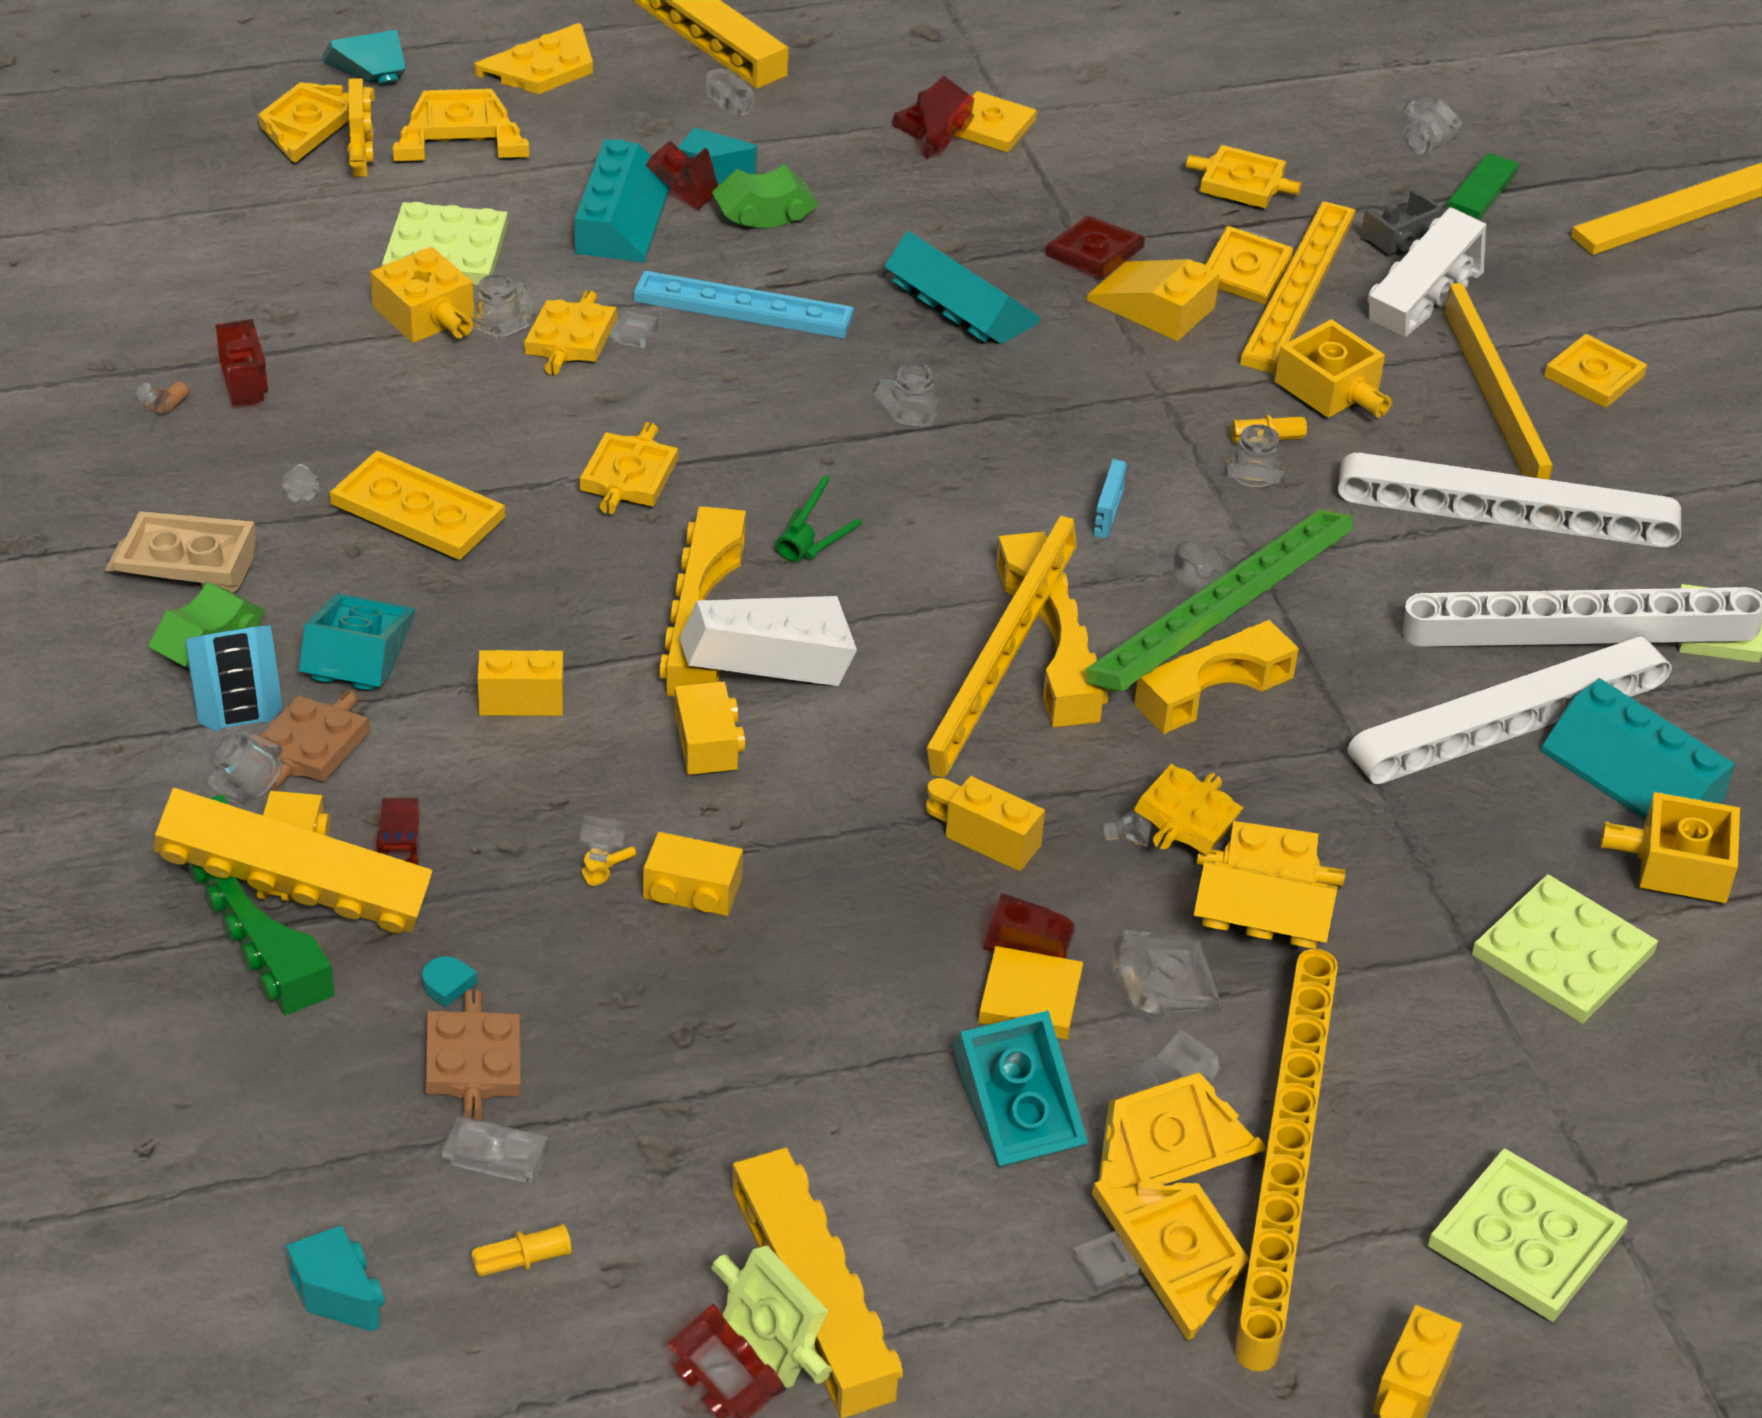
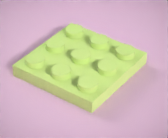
(462, 235)
(1565, 948)
(1528, 1234)

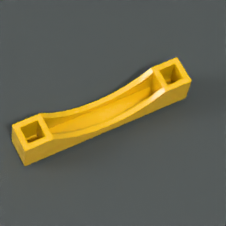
(715, 551)
(1066, 689)

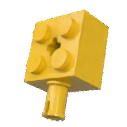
(423, 295)
(1333, 370)
(1683, 846)

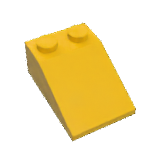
(1160, 294)

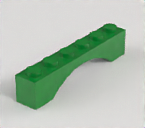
(287, 961)

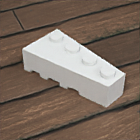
(1442, 257)
(771, 638)

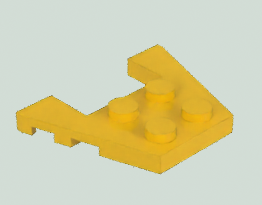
(459, 115)

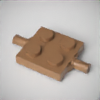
(316, 736)
(472, 1054)

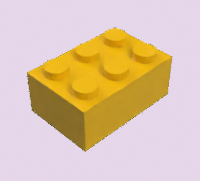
(1265, 903)

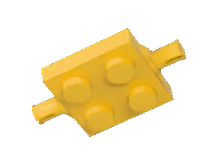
(360, 128)
(1243, 176)
(570, 331)
(629, 468)
(1188, 809)
(1276, 852)

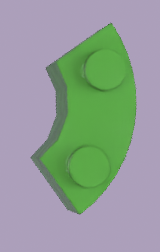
(765, 198)
(209, 613)

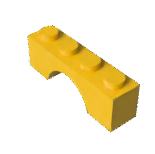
(1254, 657)

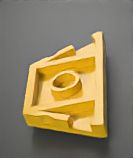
(542, 62)
(306, 117)
(1171, 1134)
(1177, 1245)

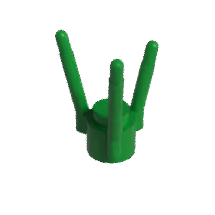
(799, 536)

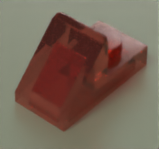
(689, 177)

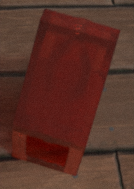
(942, 113)

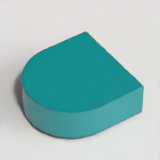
(447, 979)

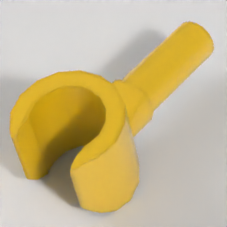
(598, 872)

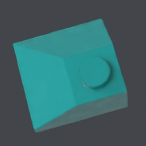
(368, 56)

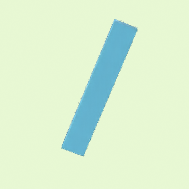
(744, 304)

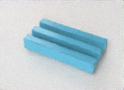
(1110, 498)

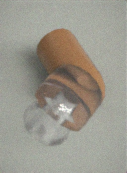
(161, 400)

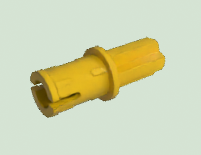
(1285, 427)
(521, 1250)

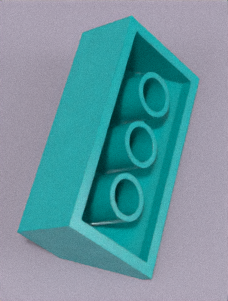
(620, 204)
(959, 290)
(1634, 751)

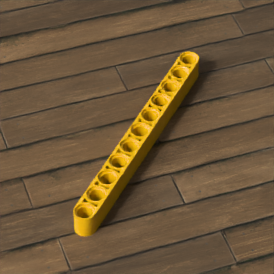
(1286, 1163)

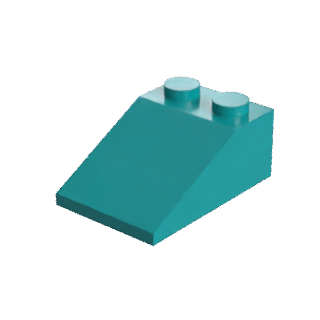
(354, 640)
(1019, 1088)

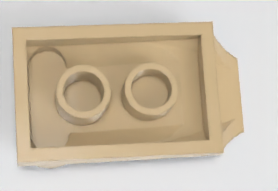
(187, 549)

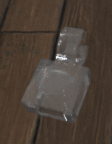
(602, 836)

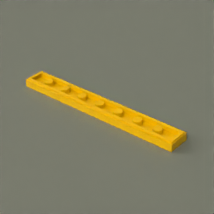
(1669, 210)
(1298, 286)
(1496, 384)
(1001, 647)

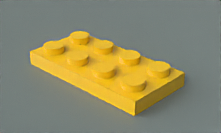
(418, 504)

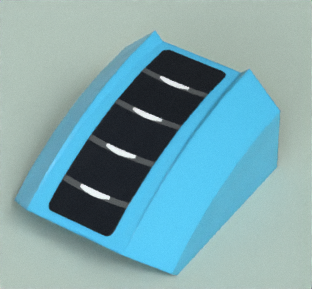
(234, 677)

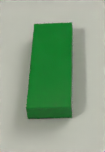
(1483, 185)

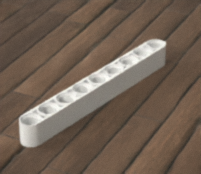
(1510, 500)
(1582, 616)
(1502, 711)

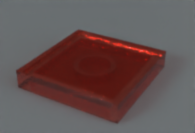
(1095, 246)

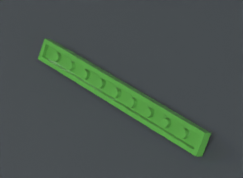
(1218, 601)

